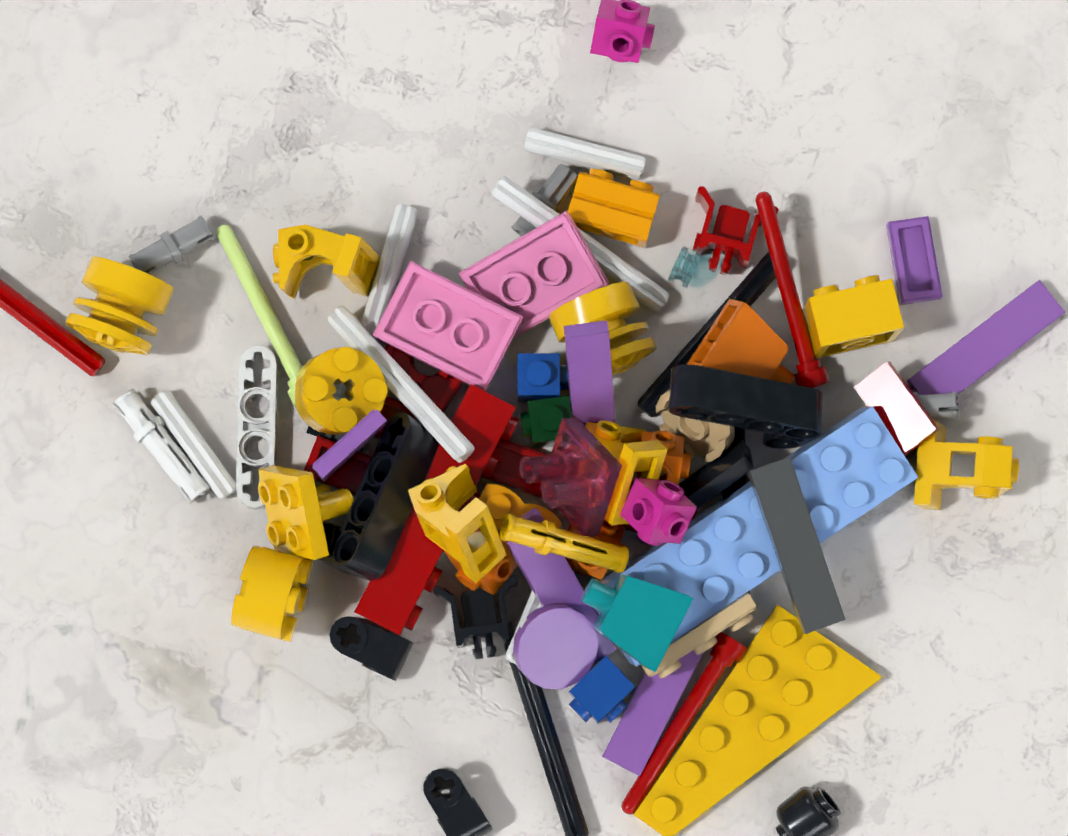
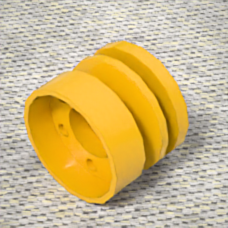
(614, 305)
(119, 306)

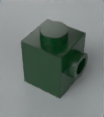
(544, 420)

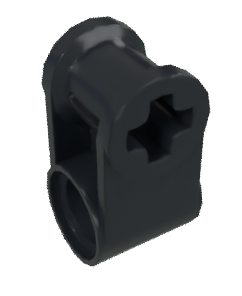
(378, 648)
(459, 813)

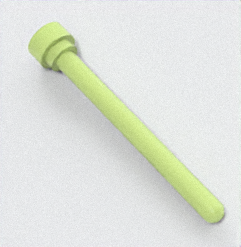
(261, 305)

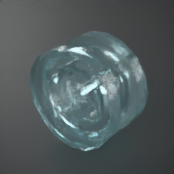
(685, 267)

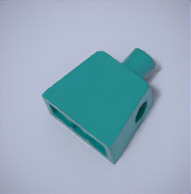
(637, 616)

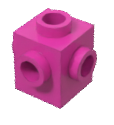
(622, 30)
(658, 511)

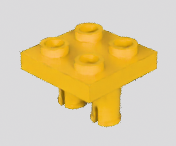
(298, 510)

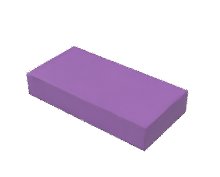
(914, 260)

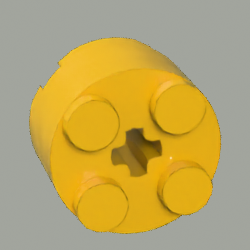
(315, 390)
(271, 593)

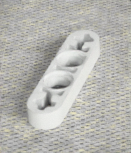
(255, 427)

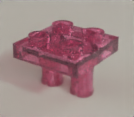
(575, 476)

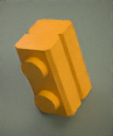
(613, 207)

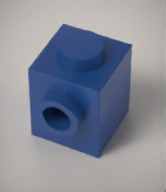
(540, 376)
(601, 692)

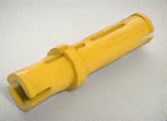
(548, 539)

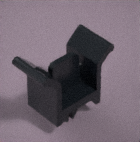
(480, 617)

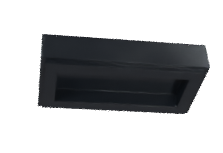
(718, 474)

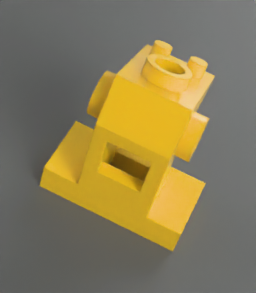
(350, 255)
(634, 456)
(993, 471)
(437, 509)

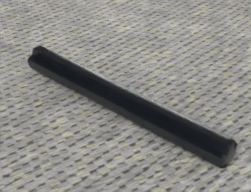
(748, 292)
(550, 754)

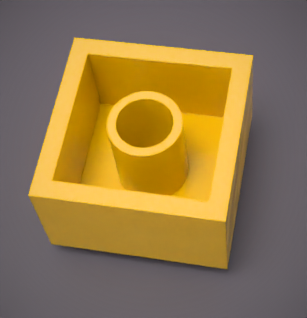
(852, 316)

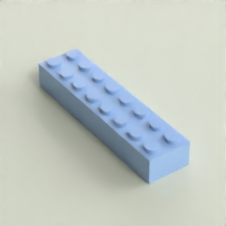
(729, 545)

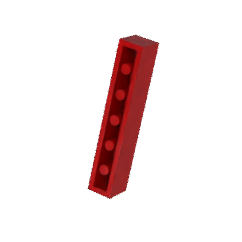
(412, 568)

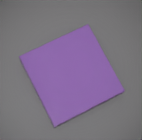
(349, 445)

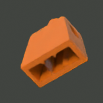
(743, 345)

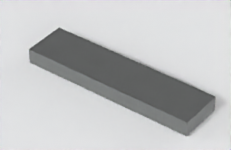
(796, 545)

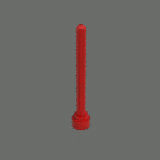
(809, 370)
(723, 654)

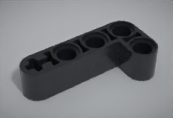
(782, 411)
(382, 500)

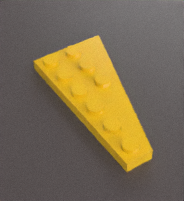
(761, 710)

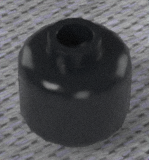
(808, 814)

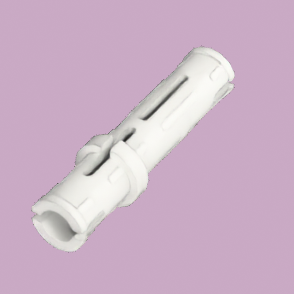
(151, 433)

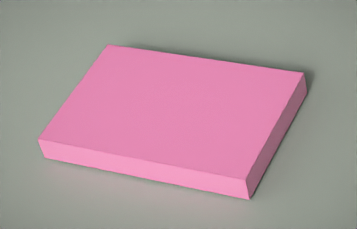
(537, 271)
(448, 326)

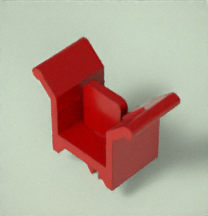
(726, 234)

